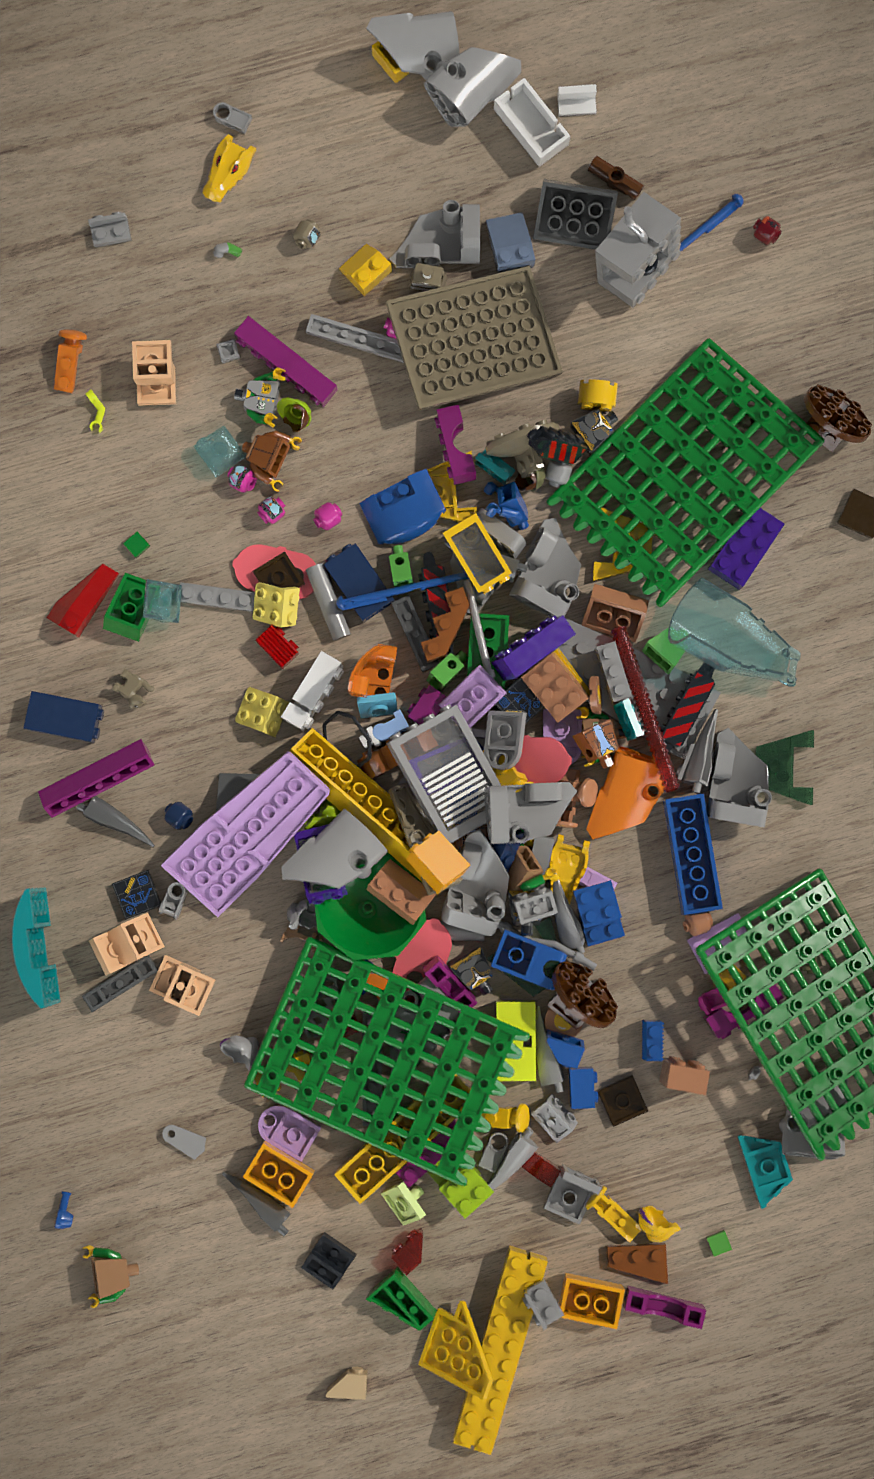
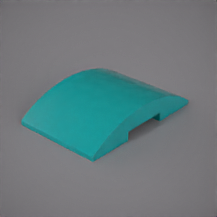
(30, 948)

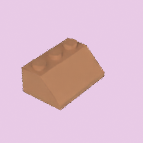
(614, 608)
(400, 891)

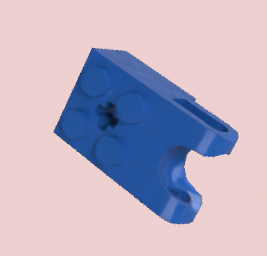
(532, 961)

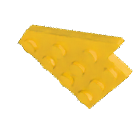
(456, 1353)

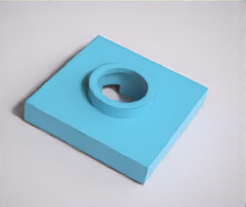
(377, 705)

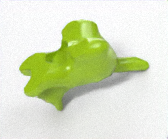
(324, 817)

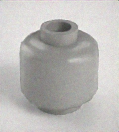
(558, 473)

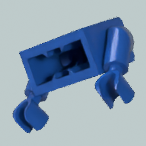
(510, 503)

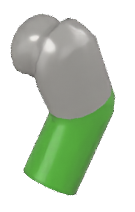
(226, 247)

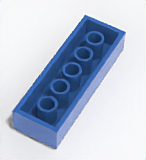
(692, 854)

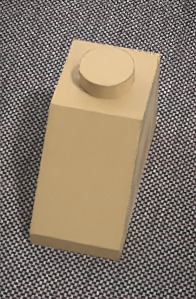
(349, 1385)

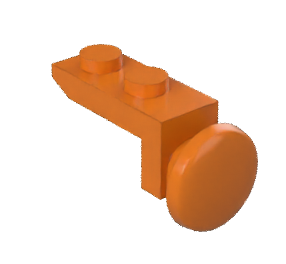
(67, 359)

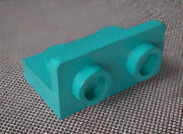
(495, 467)
(628, 719)

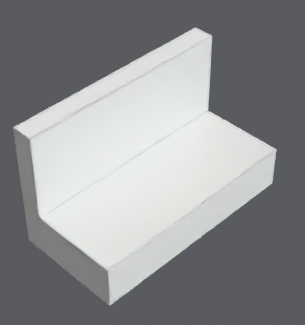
(577, 100)

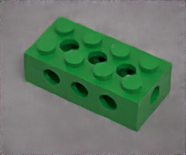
(500, 627)

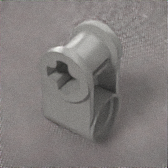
(173, 901)

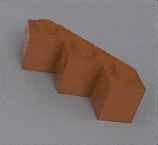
(446, 626)
(380, 762)

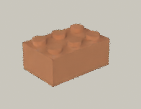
(555, 687)
(684, 1076)

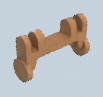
(294, 933)

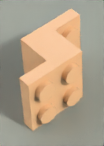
(154, 372)
(126, 943)
(182, 985)

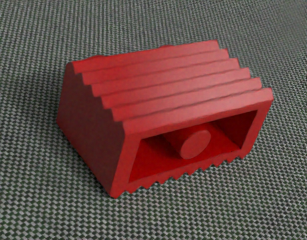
(277, 646)

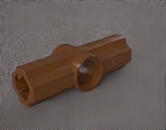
(605, 171)

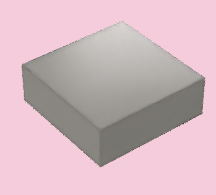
(228, 351)

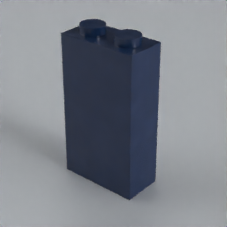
(356, 577)
(63, 717)

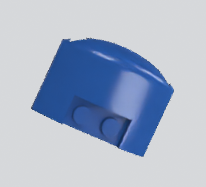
(404, 509)

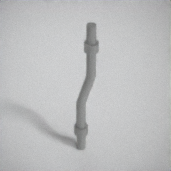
(578, 957)

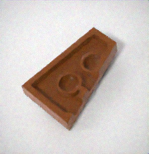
(640, 1259)

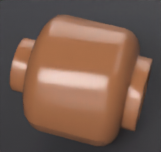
(698, 923)

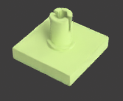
(404, 1202)

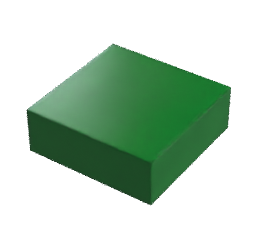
(136, 544)

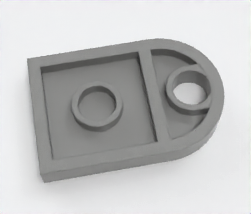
(504, 737)

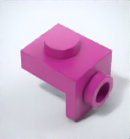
(711, 1001)

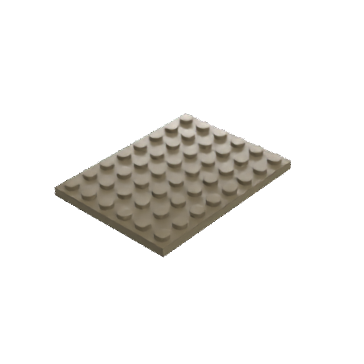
(473, 337)

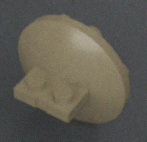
(516, 445)

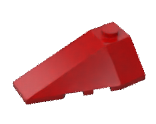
(81, 602)

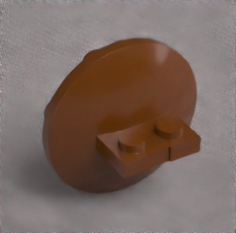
(836, 418)
(580, 999)

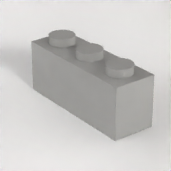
(613, 672)

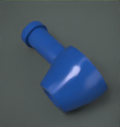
(64, 1218)

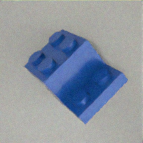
(599, 913)

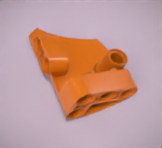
(364, 677)
(626, 794)

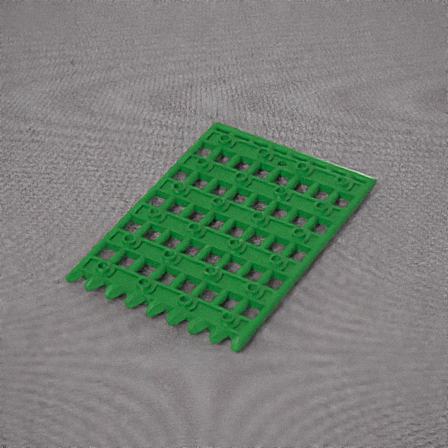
(657, 472)
(800, 1049)
(476, 1102)

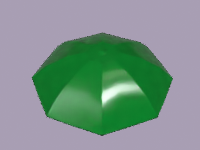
(364, 924)

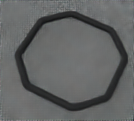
(360, 728)

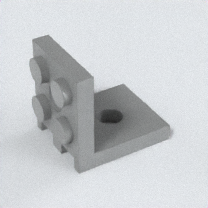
(579, 1185)

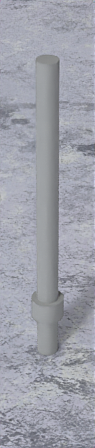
(478, 628)

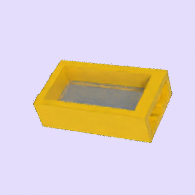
(477, 554)

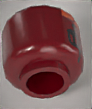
(767, 230)

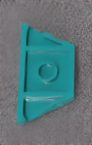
(765, 1166)

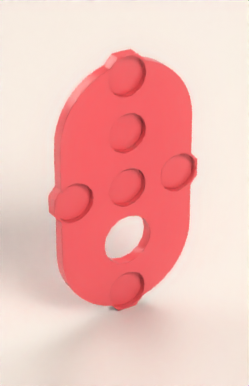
(257, 555)
(543, 760)
(429, 941)

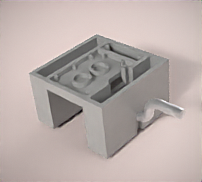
(638, 250)

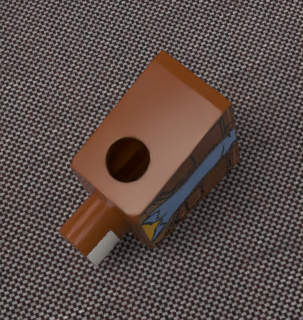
(598, 743)

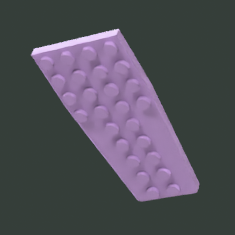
(246, 833)

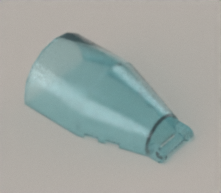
(729, 636)

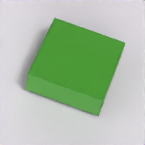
(719, 1243)

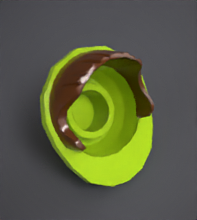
(294, 413)

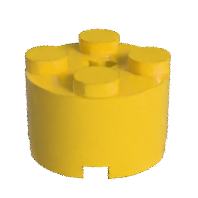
(597, 394)

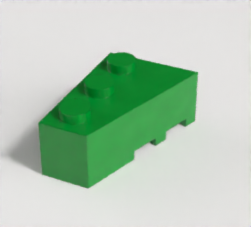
(402, 1299)

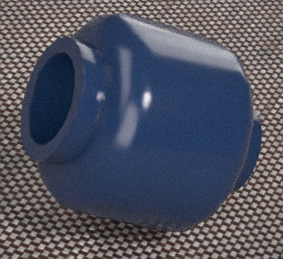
(178, 815)

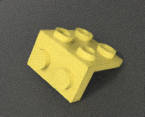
(276, 605)
(261, 711)

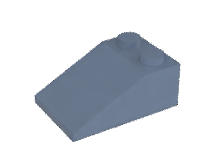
(510, 242)

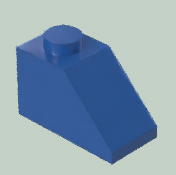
(565, 1048)

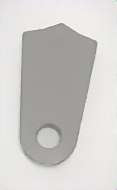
(185, 1141)

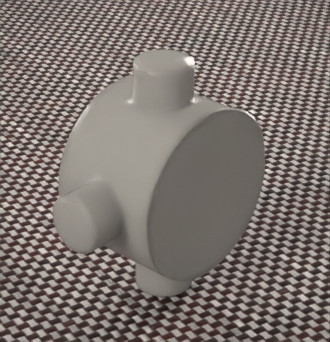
(754, 1072)

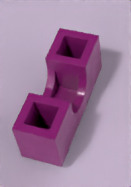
(448, 982)

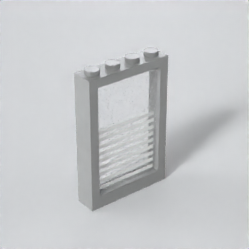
(445, 771)

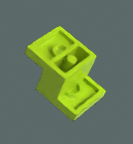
(468, 1197)

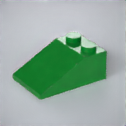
(126, 609)

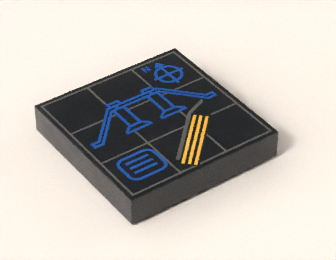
(520, 699)
(137, 894)

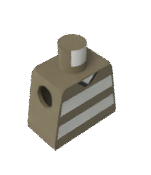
(427, 277)

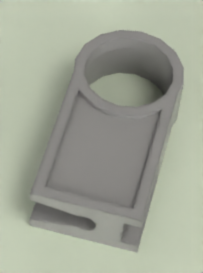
(236, 119)
(491, 1156)

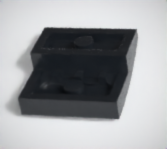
(328, 1260)

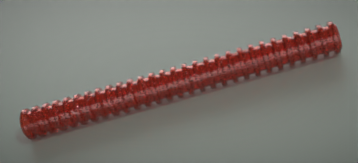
(645, 710)

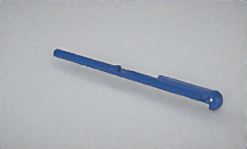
(737, 201)
(380, 596)

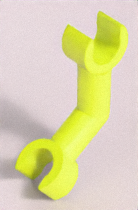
(100, 410)

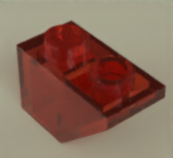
(409, 1253)

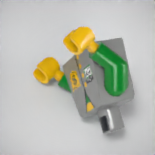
(262, 397)

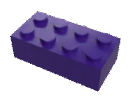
(746, 548)
(533, 647)

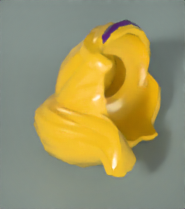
(656, 1225)

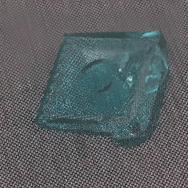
(219, 451)
(162, 601)

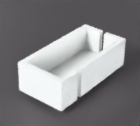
(531, 122)
(312, 691)

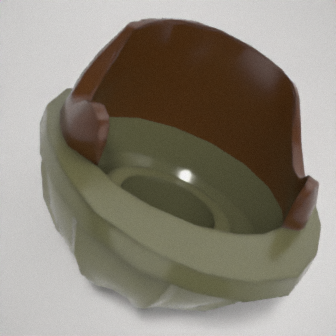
(532, 482)

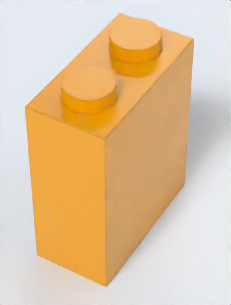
(437, 861)

